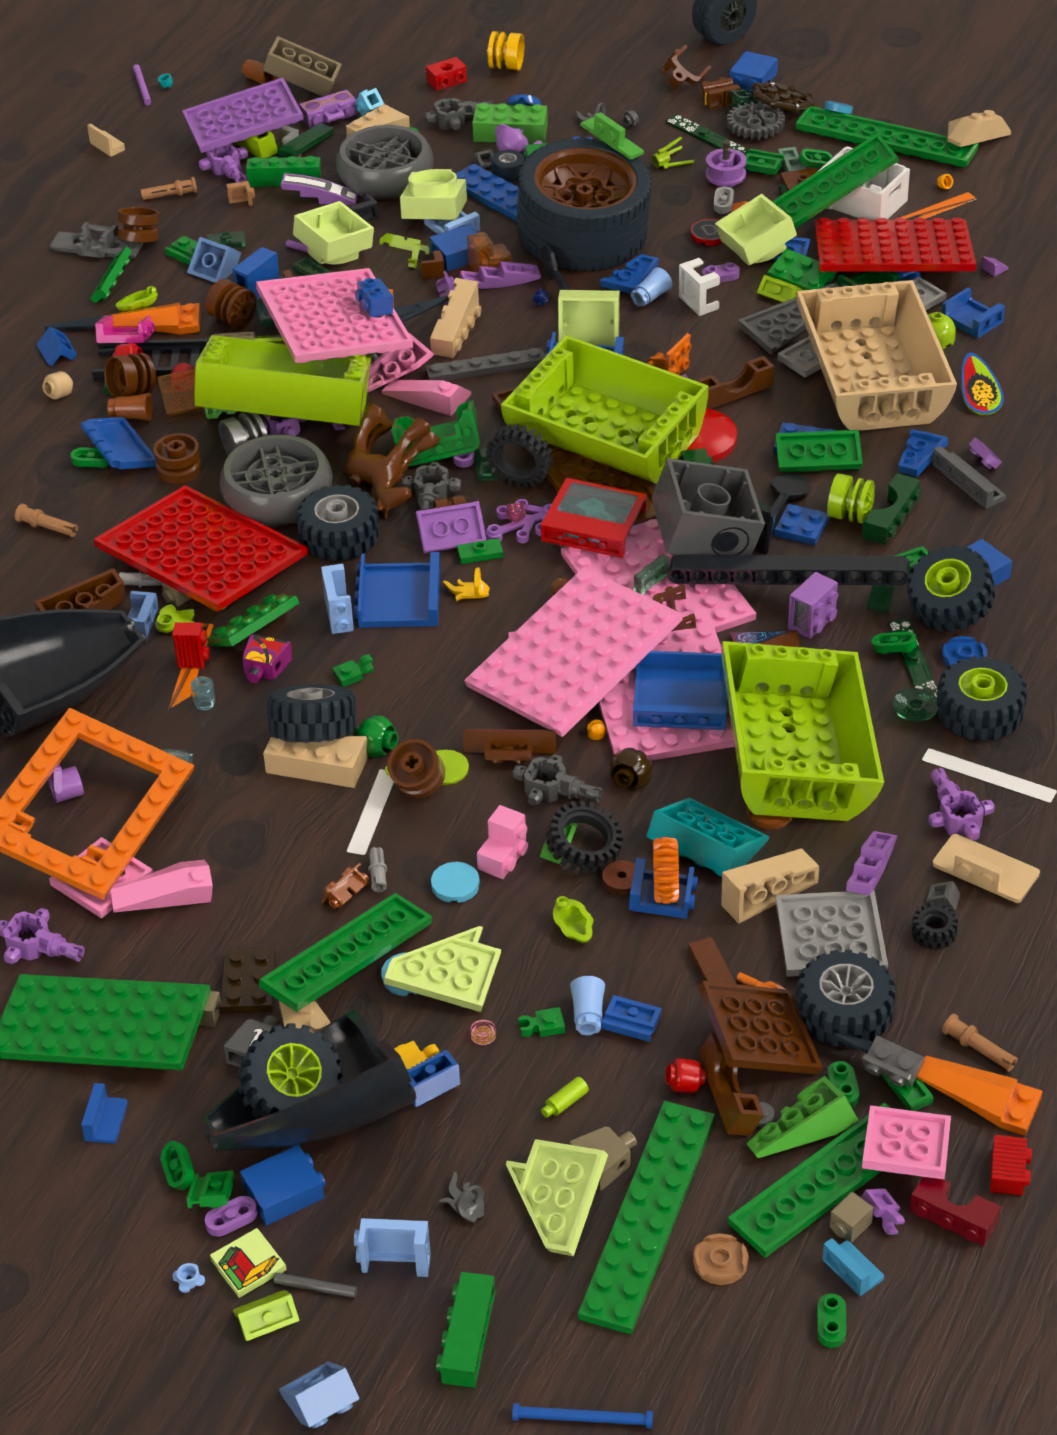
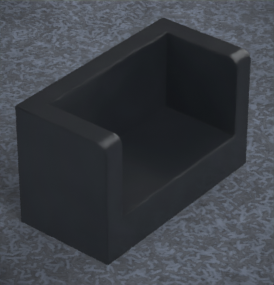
(367, 210)

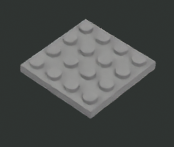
(828, 922)

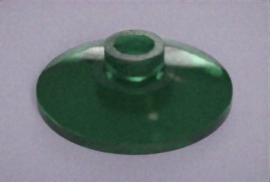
(915, 704)

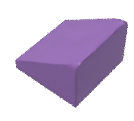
(993, 266)

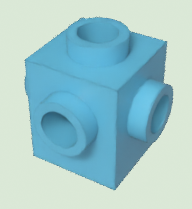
(368, 101)

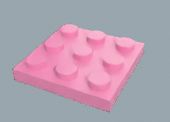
(98, 906)
(906, 1142)

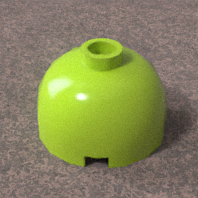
(944, 328)

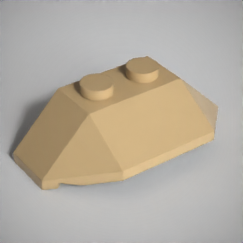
(977, 128)

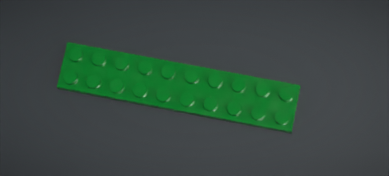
(899, 138)
(646, 1218)

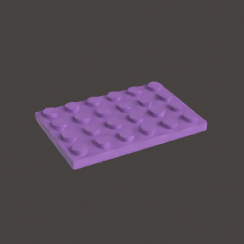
(242, 115)

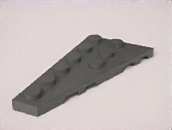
(775, 325)

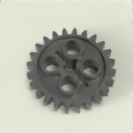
(755, 120)

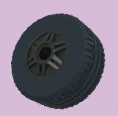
(723, 19)

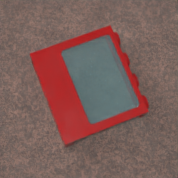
(592, 517)

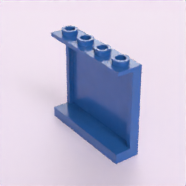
(398, 593)
(680, 691)

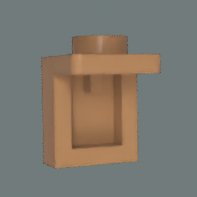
(240, 192)

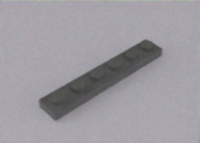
(485, 365)

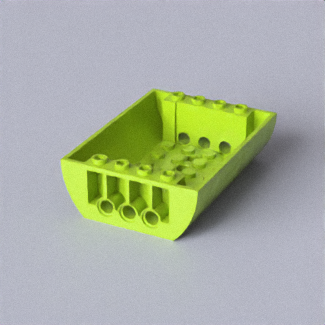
(267, 381)
(616, 398)
(830, 758)

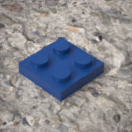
(801, 524)

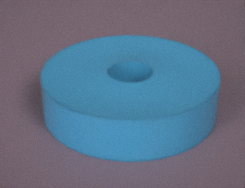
(838, 107)

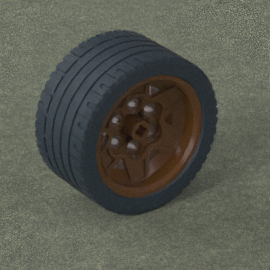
(583, 204)

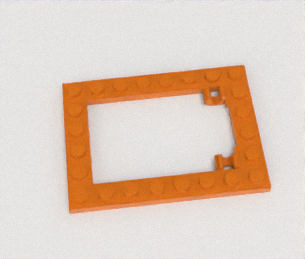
(84, 872)

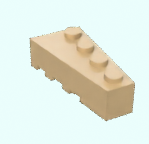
(456, 318)
(327, 762)
(755, 886)

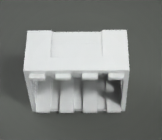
(878, 196)

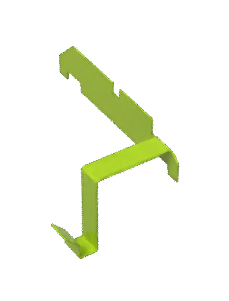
(409, 244)

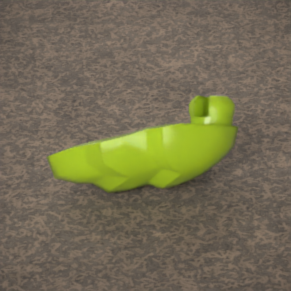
(138, 300)
(573, 919)

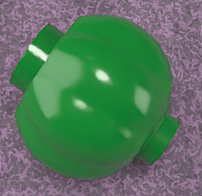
(379, 735)

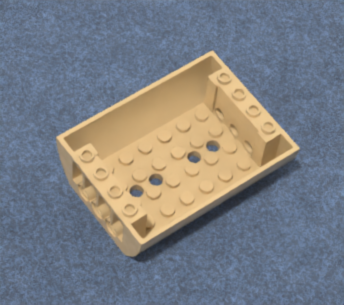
(906, 368)

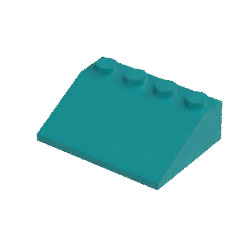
(706, 835)

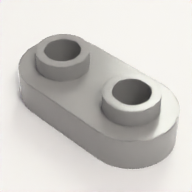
(723, 200)

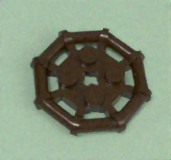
(782, 96)

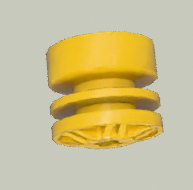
(506, 50)

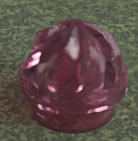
(516, 512)

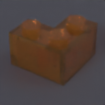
(483, 252)

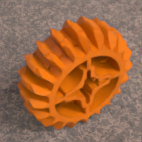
(665, 870)

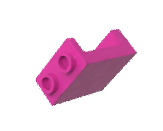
(108, 334)

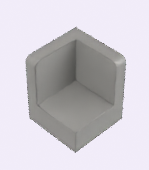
(287, 134)

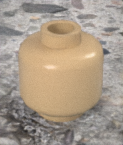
(57, 385)

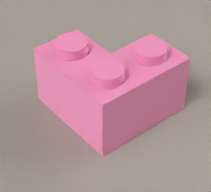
(505, 842)

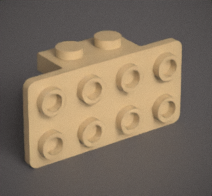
(986, 868)

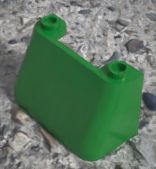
(455, 436)

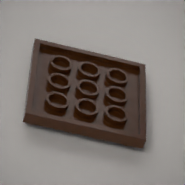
(759, 1028)

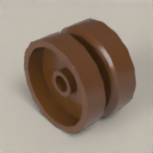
(138, 224)
(177, 458)
(416, 768)

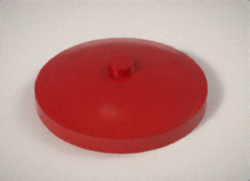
(716, 434)

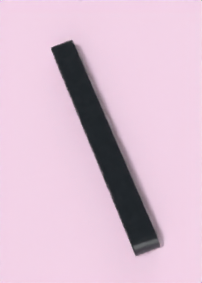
(788, 569)

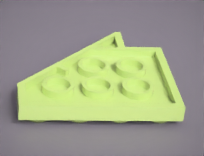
(448, 970)
(559, 1190)

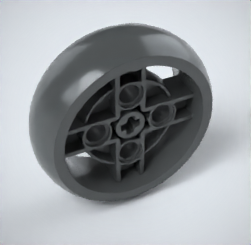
(382, 159)
(272, 477)

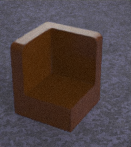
(432, 268)

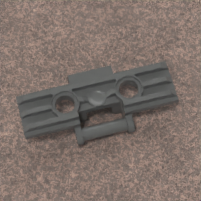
(86, 246)

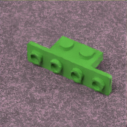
(612, 134)

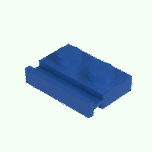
(631, 1018)

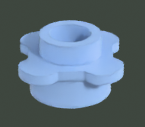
(188, 1271)

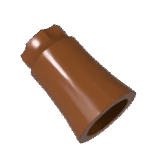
(254, 70)
(131, 407)

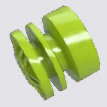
(855, 499)

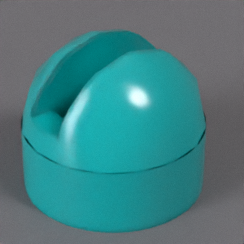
(165, 80)

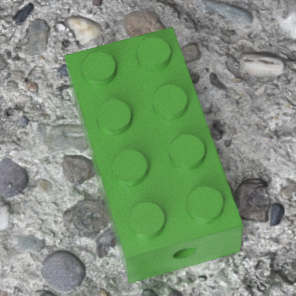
(529, 118)

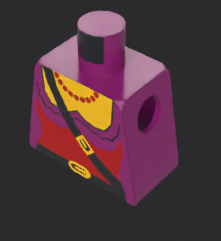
(265, 657)

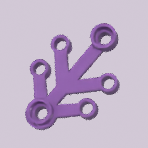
(495, 531)

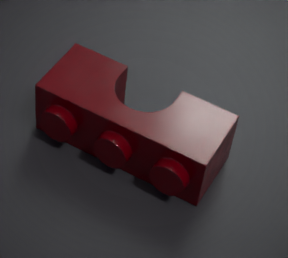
(972, 1221)

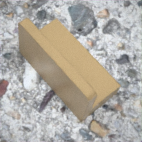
(104, 141)

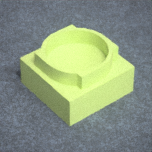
(433, 195)
(756, 230)
(333, 233)
(589, 316)

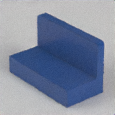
(55, 344)
(103, 1116)

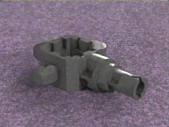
(452, 113)
(430, 484)
(562, 785)

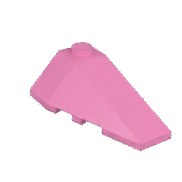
(397, 363)
(429, 394)
(172, 886)

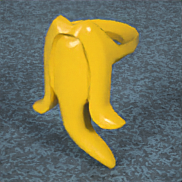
(469, 590)

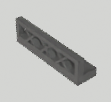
(967, 478)

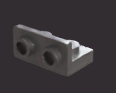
(893, 1061)

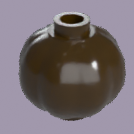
(628, 765)

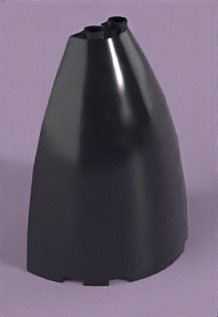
(58, 661)
(370, 1089)

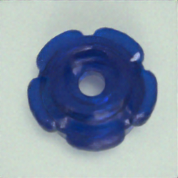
(540, 297)

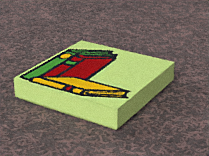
(248, 1262)

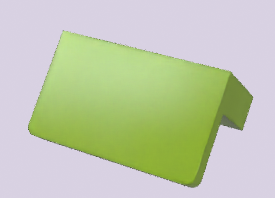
(777, 289)
(266, 1314)

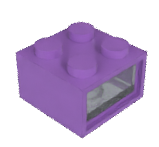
(813, 605)

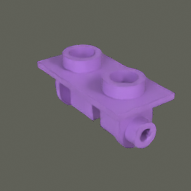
(445, 285)

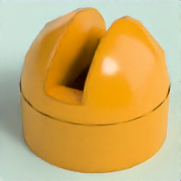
(945, 181)
(596, 730)

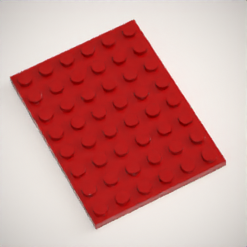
(894, 245)
(201, 547)

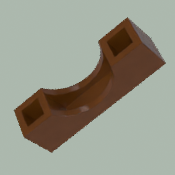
(755, 376)
(738, 1111)

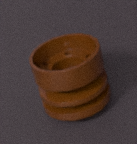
(231, 303)
(130, 375)

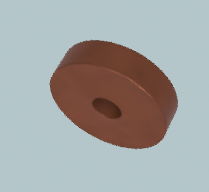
(612, 874)

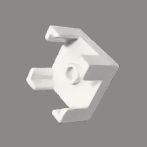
(693, 287)

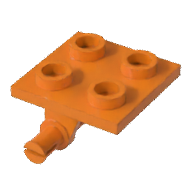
(676, 358)

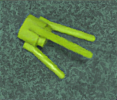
(663, 157)

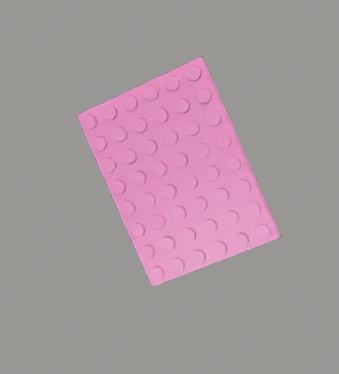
(325, 321)
(643, 546)
(573, 651)
(663, 742)

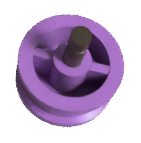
(726, 166)

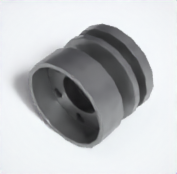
(236, 432)

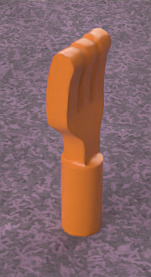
(747, 980)

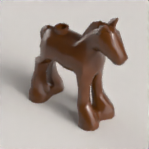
(381, 470)

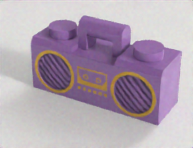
(328, 108)

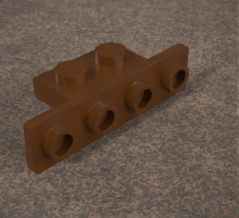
(509, 744)

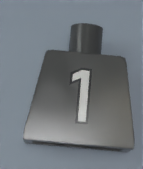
(239, 1043)

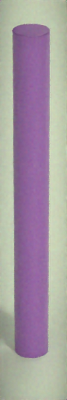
(142, 85)

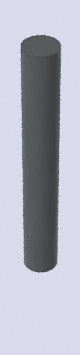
(315, 1285)

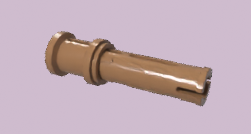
(146, 193)
(38, 518)
(970, 1037)

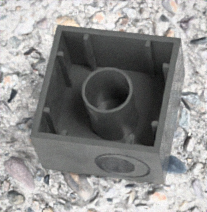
(706, 509)

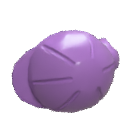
(511, 139)

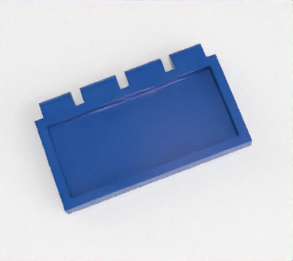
(118, 443)

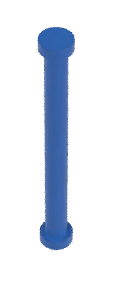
(582, 1415)

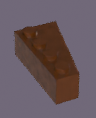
(97, 592)

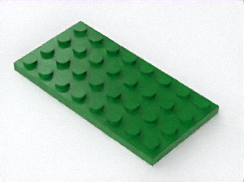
(102, 1021)

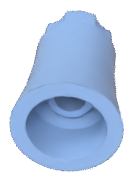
(651, 287)
(587, 1003)

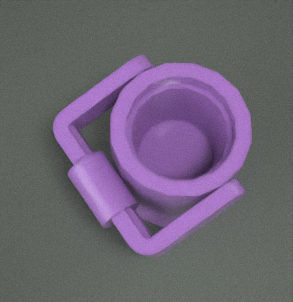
(65, 783)

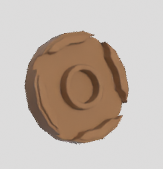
(720, 1259)

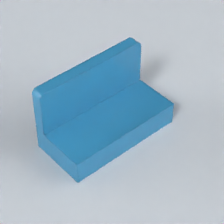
(851, 1266)

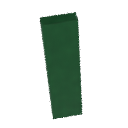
(305, 141)

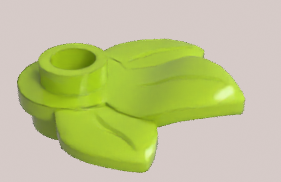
(169, 615)

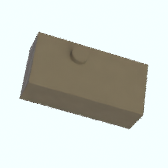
(302, 67)

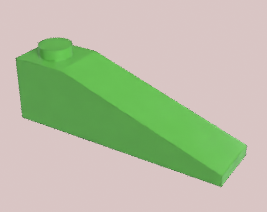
(815, 1116)

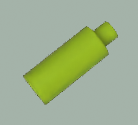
(565, 1097)

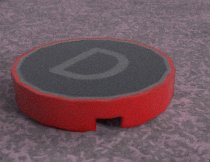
(705, 232)

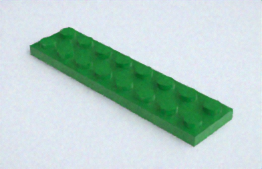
(837, 180)
(345, 952)
(805, 1192)

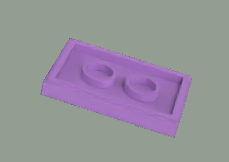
(450, 526)

